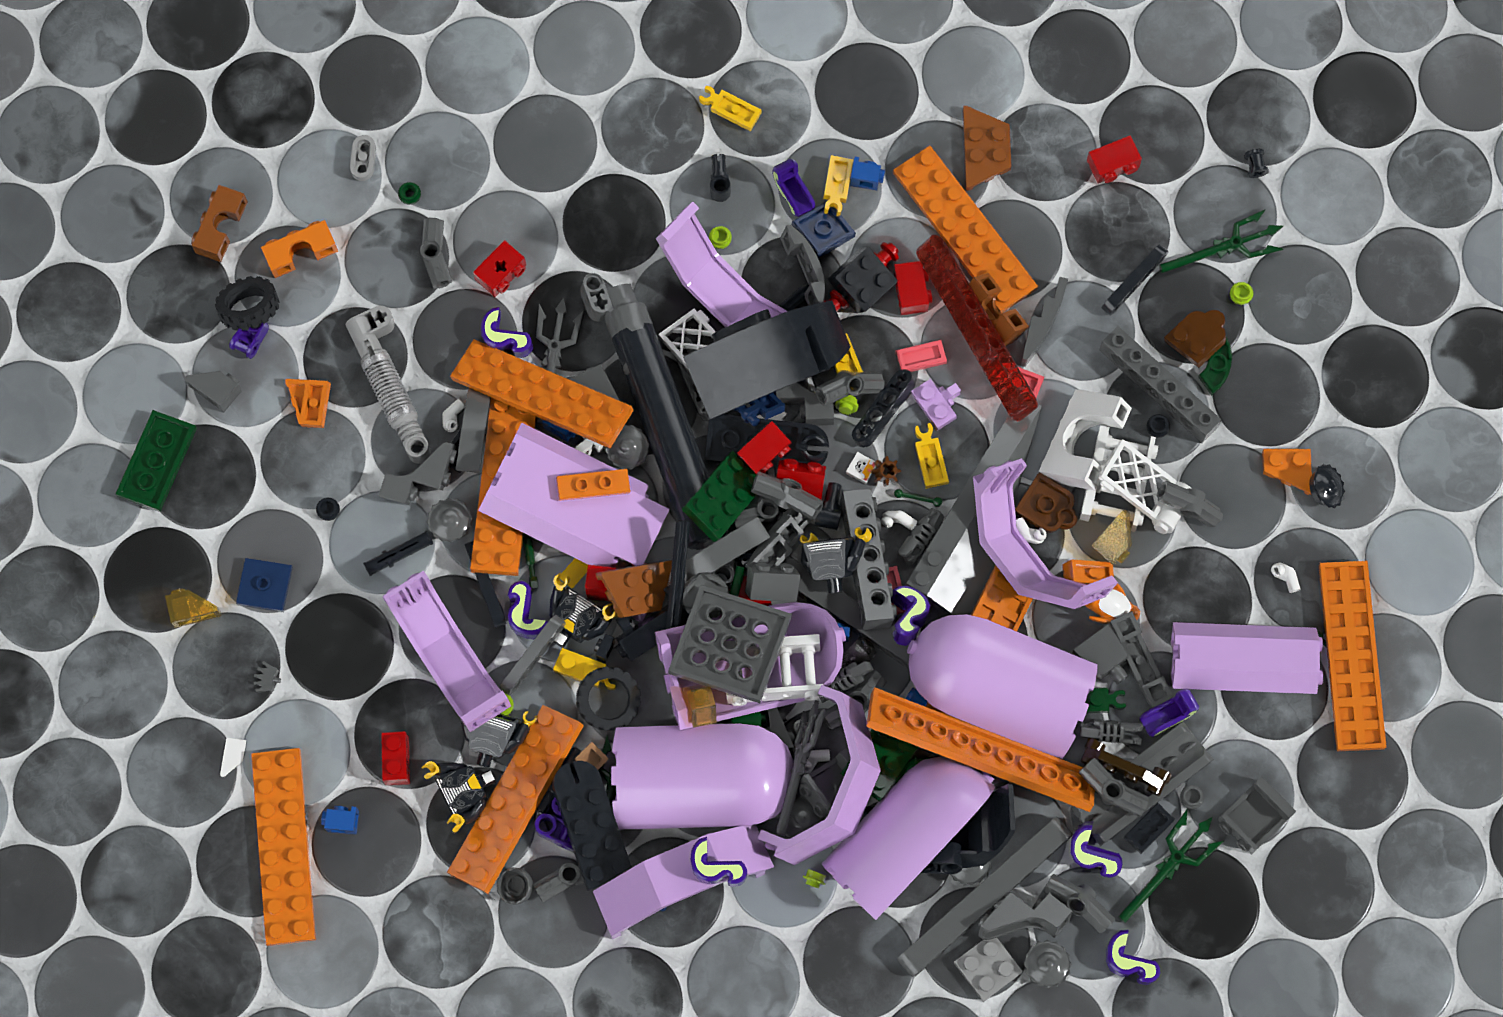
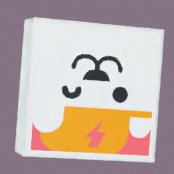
(860, 468)

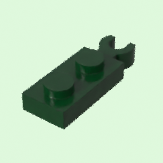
(1100, 700)

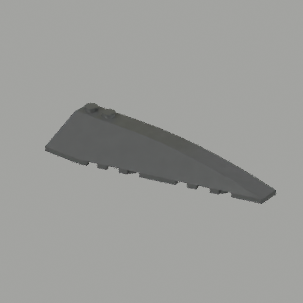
(955, 563)

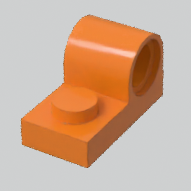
(1086, 571)

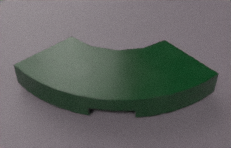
(1217, 369)

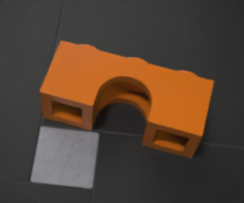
(281, 252)

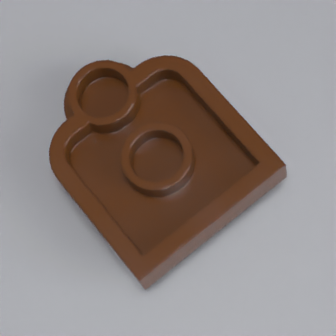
(1198, 336)
(1047, 505)

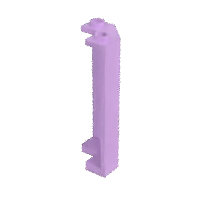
(1246, 658)

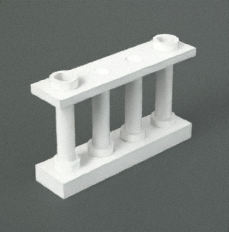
(1092, 507)
(803, 644)

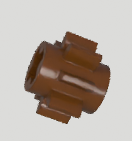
(890, 474)

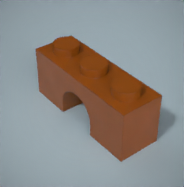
(224, 205)
(1008, 324)

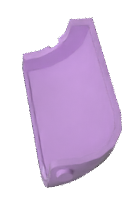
(805, 620)
(1002, 681)
(698, 776)
(907, 830)

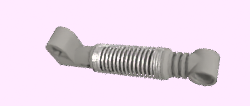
(381, 371)

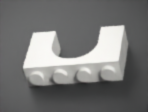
(1084, 411)

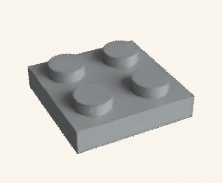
(988, 968)

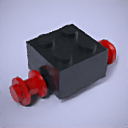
(863, 278)

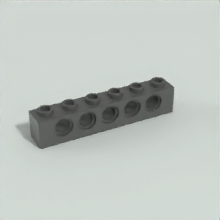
(1160, 384)
(871, 615)

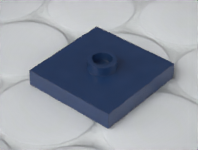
(824, 230)
(264, 585)

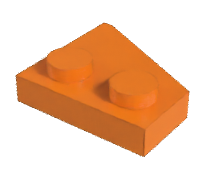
(309, 400)
(1289, 466)

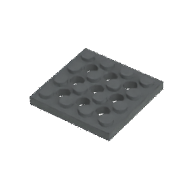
(745, 636)

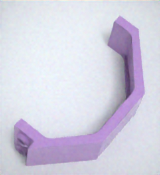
(707, 273)
(1013, 553)
(445, 651)
(851, 796)
(671, 878)

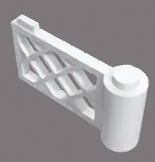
(703, 321)
(1162, 515)

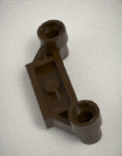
(1131, 771)

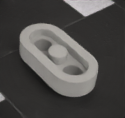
(363, 159)

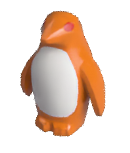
(1112, 606)

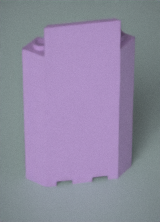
(586, 528)

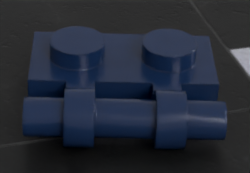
(766, 406)

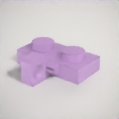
(936, 402)

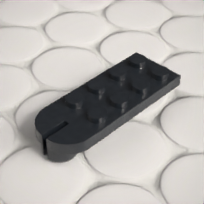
(732, 433)
(590, 824)

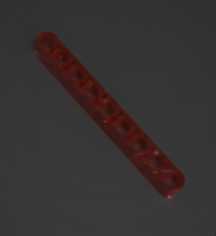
(977, 328)

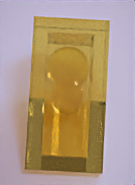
(1116, 539)
(189, 608)
(700, 705)

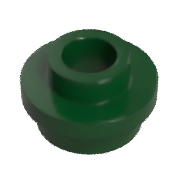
(409, 187)

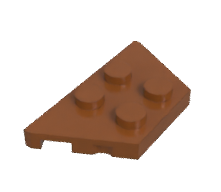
(985, 147)
(637, 588)

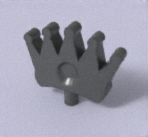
(267, 679)

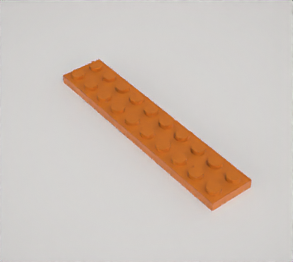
(979, 749)

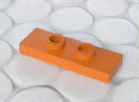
(593, 484)

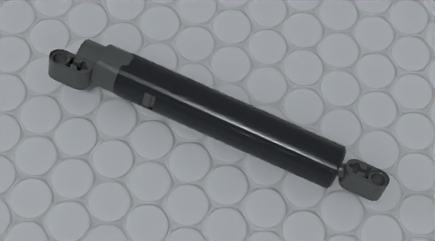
(654, 397)

